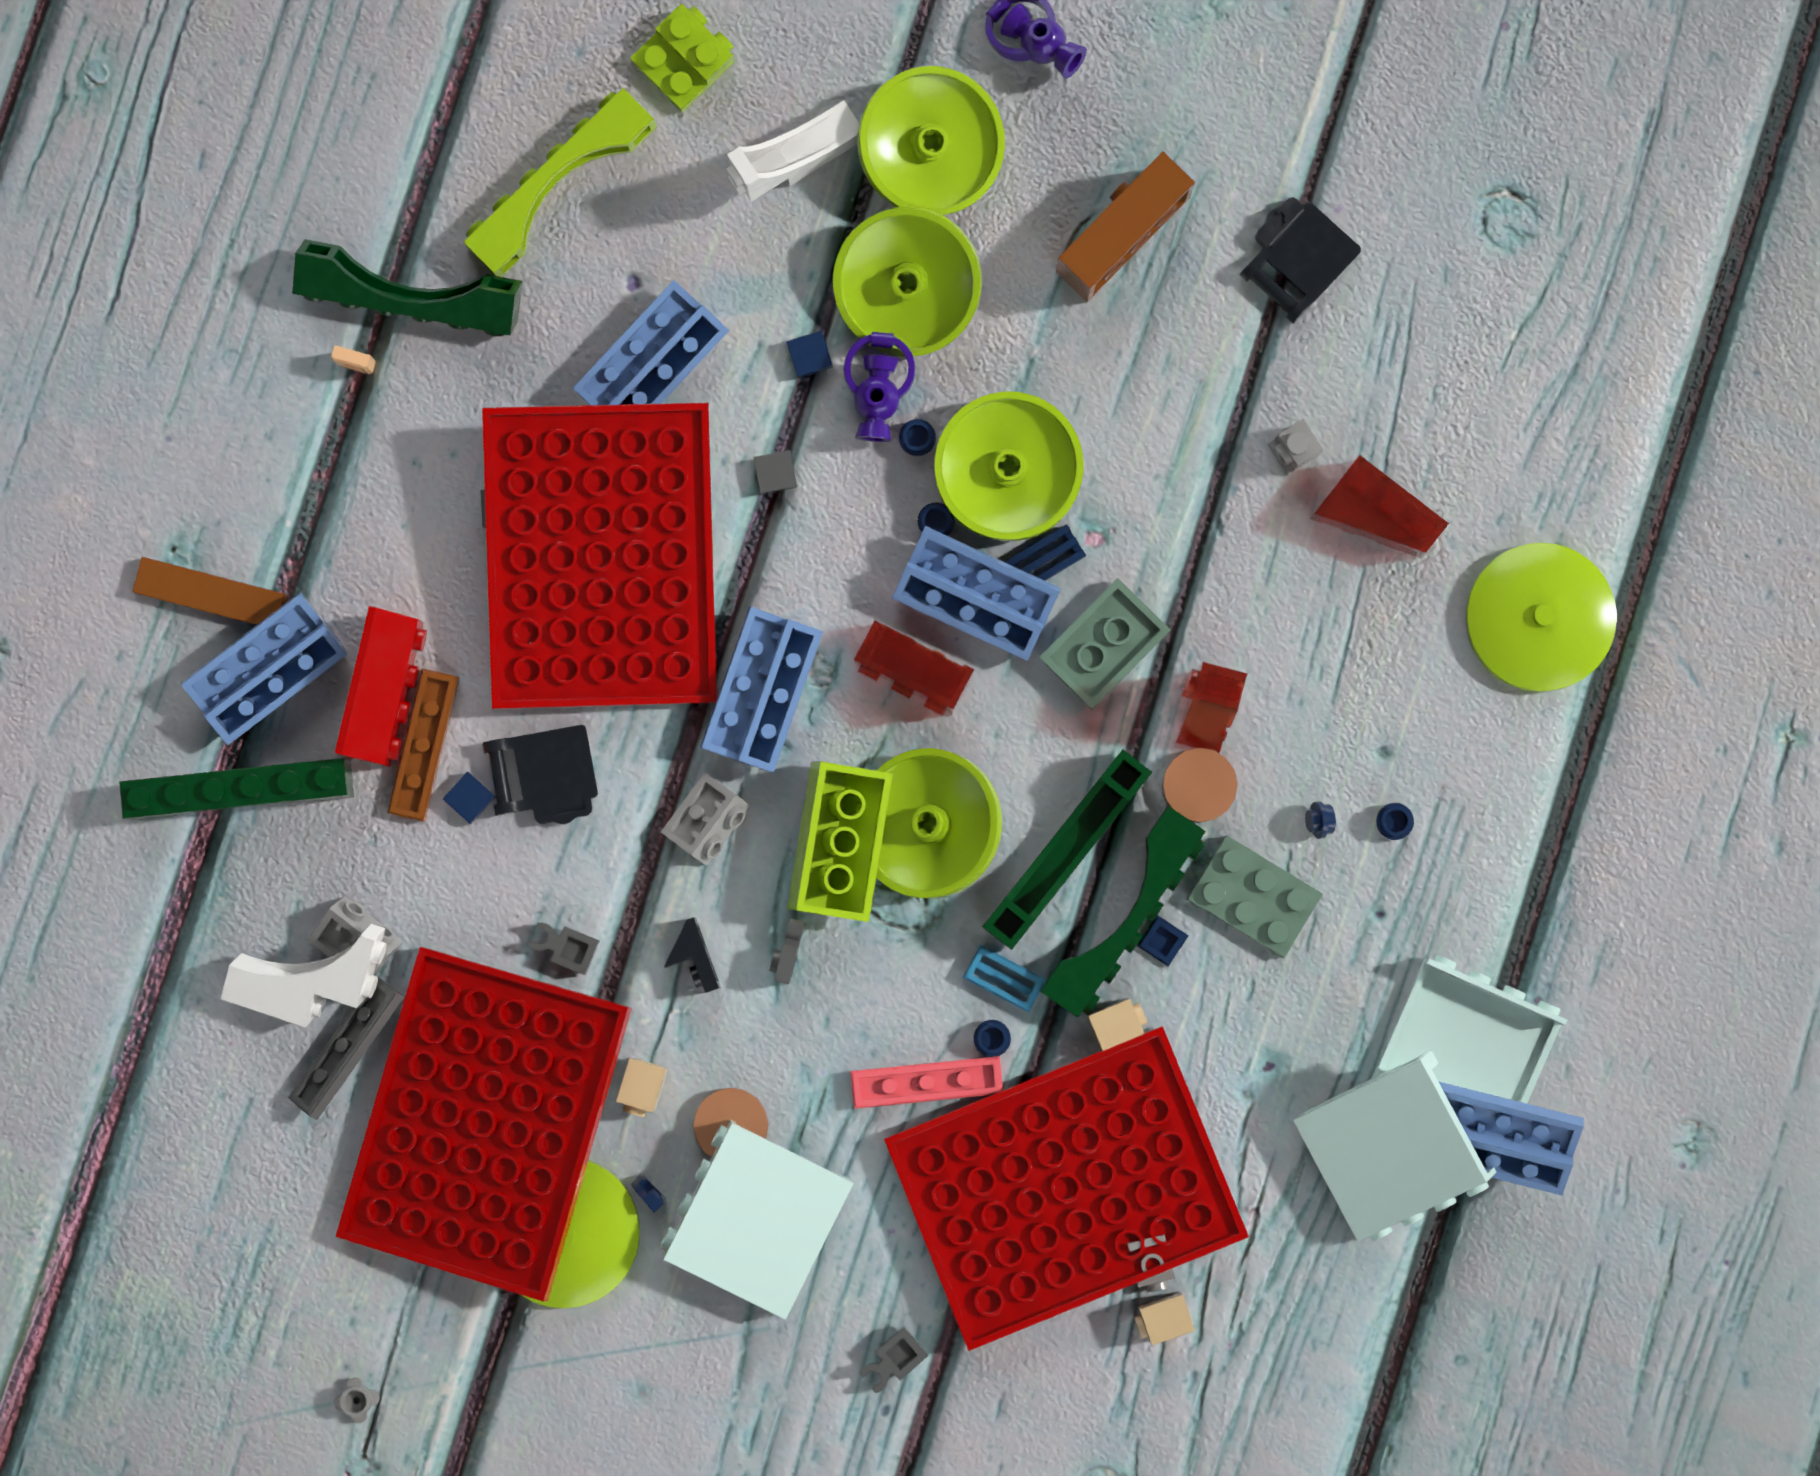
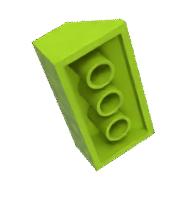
(839, 841)

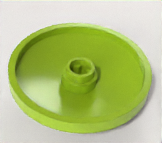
(931, 140)
(908, 277)
(1009, 466)
(1540, 617)
(937, 824)
(598, 1242)

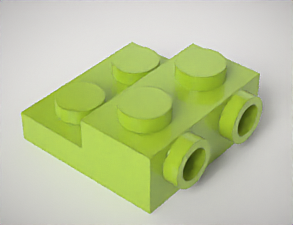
(684, 56)

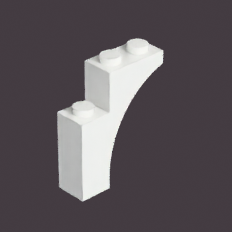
(793, 154)
(301, 990)

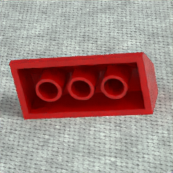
(380, 687)

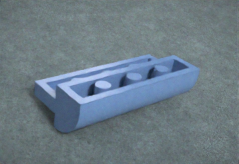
(653, 352)
(976, 593)
(264, 668)
(761, 689)
(1517, 1138)

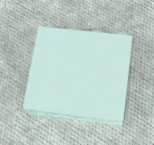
(1476, 1032)
(1392, 1149)
(755, 1219)

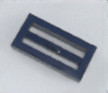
(1071, 543)

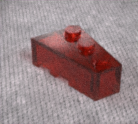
(1380, 510)
(913, 669)
(1211, 705)

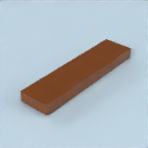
(206, 592)
(423, 745)

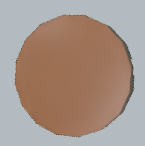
(1200, 784)
(725, 1106)

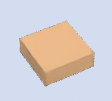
(353, 360)

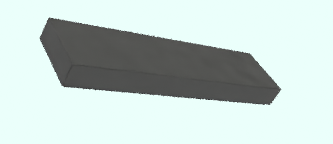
(345, 1050)

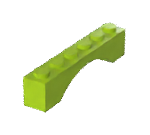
(613, 130)

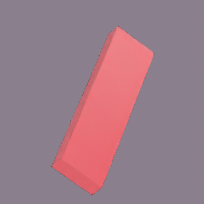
(926, 1082)

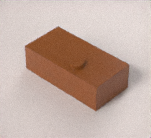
(1125, 226)

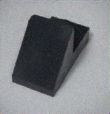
(692, 946)

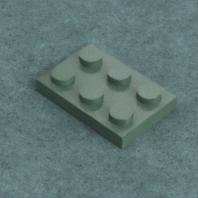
(1104, 644)
(1255, 896)

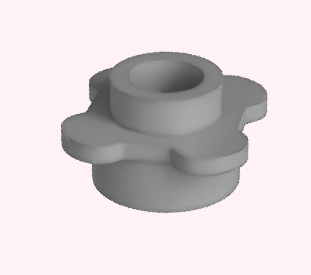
(346, 1401)

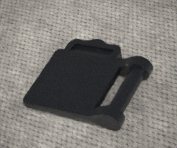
(1304, 250)
(552, 773)

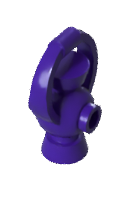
(1041, 38)
(879, 369)

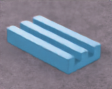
(1032, 993)

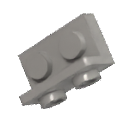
(706, 819)
(343, 927)

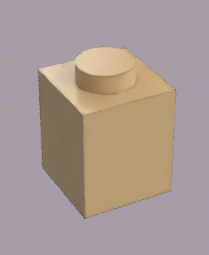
(1117, 1023)
(641, 1086)
(1164, 1319)

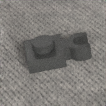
(570, 949)
(784, 961)
(898, 1356)

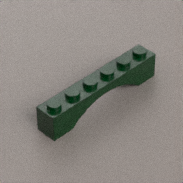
(332, 275)
(236, 788)
(1067, 849)
(1167, 849)

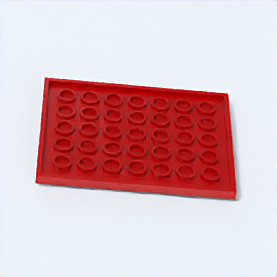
(599, 555)
(483, 1123)
(1054, 1177)

